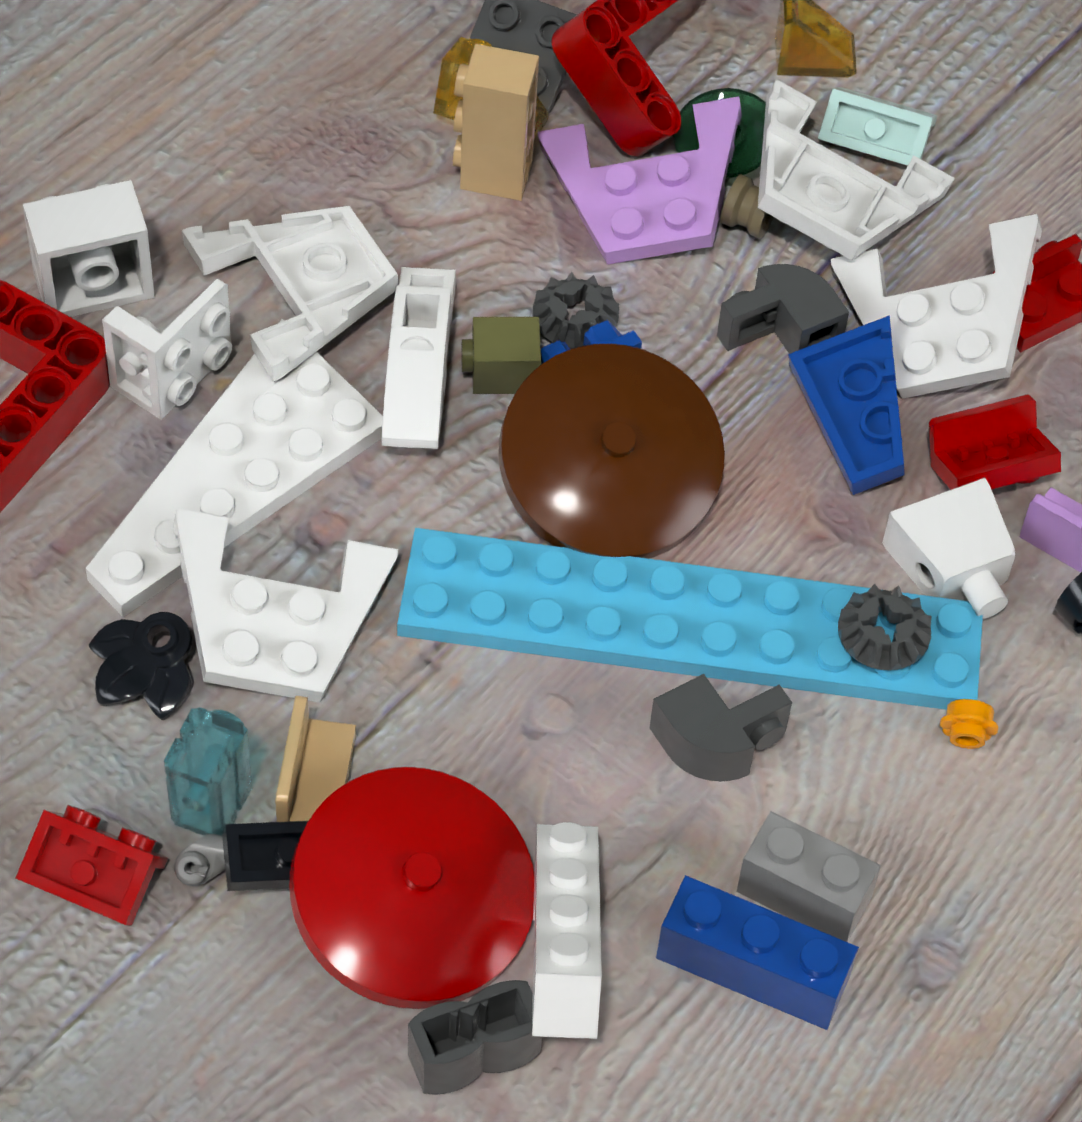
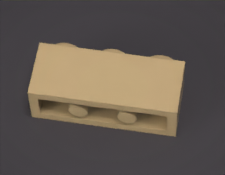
(496, 121)

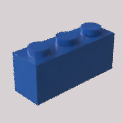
(756, 952)

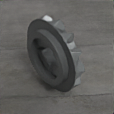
(552, 305)
(871, 644)

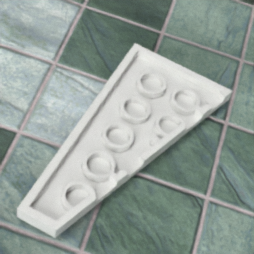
(241, 463)

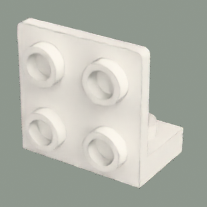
(167, 366)

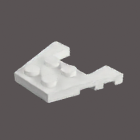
(829, 194)
(319, 264)
(952, 330)
(267, 630)

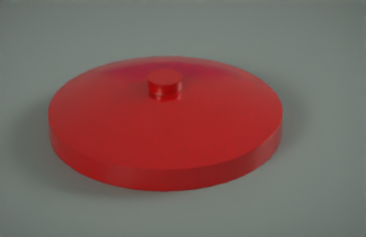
(412, 887)

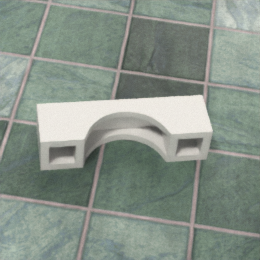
(566, 932)

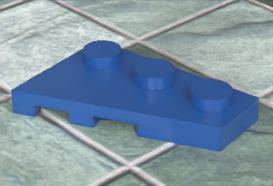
(855, 401)

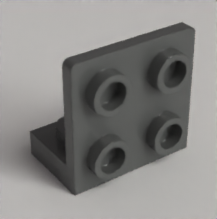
(529, 29)

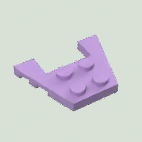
(650, 202)

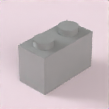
(807, 877)

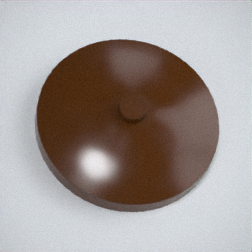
(611, 452)

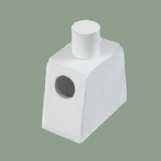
(955, 546)

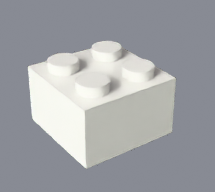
(90, 249)

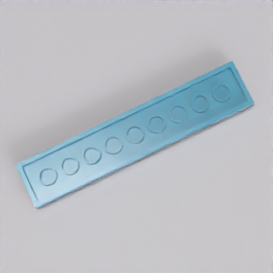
(671, 619)

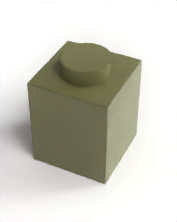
(501, 353)

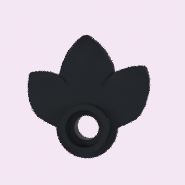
(139, 668)

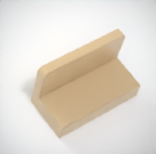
(313, 763)

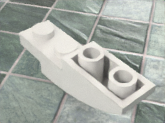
(418, 358)

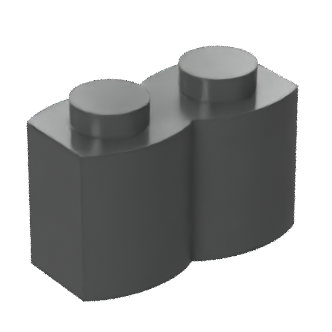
(462, 1039)

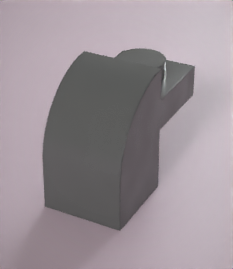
(785, 302)
(711, 738)

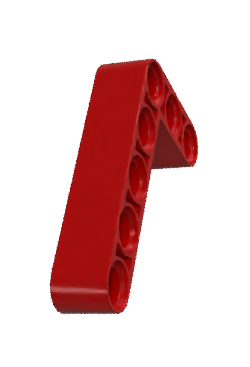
(614, 74)
(63, 367)

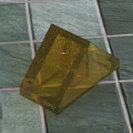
(812, 42)

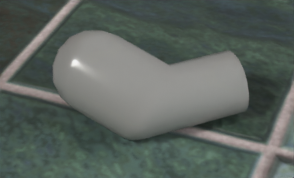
(200, 860)

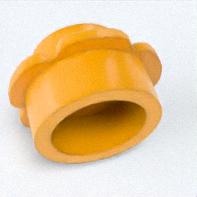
(969, 723)

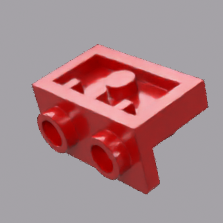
(1055, 292)
(90, 865)

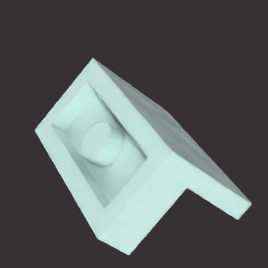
(876, 126)

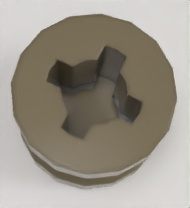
(742, 208)

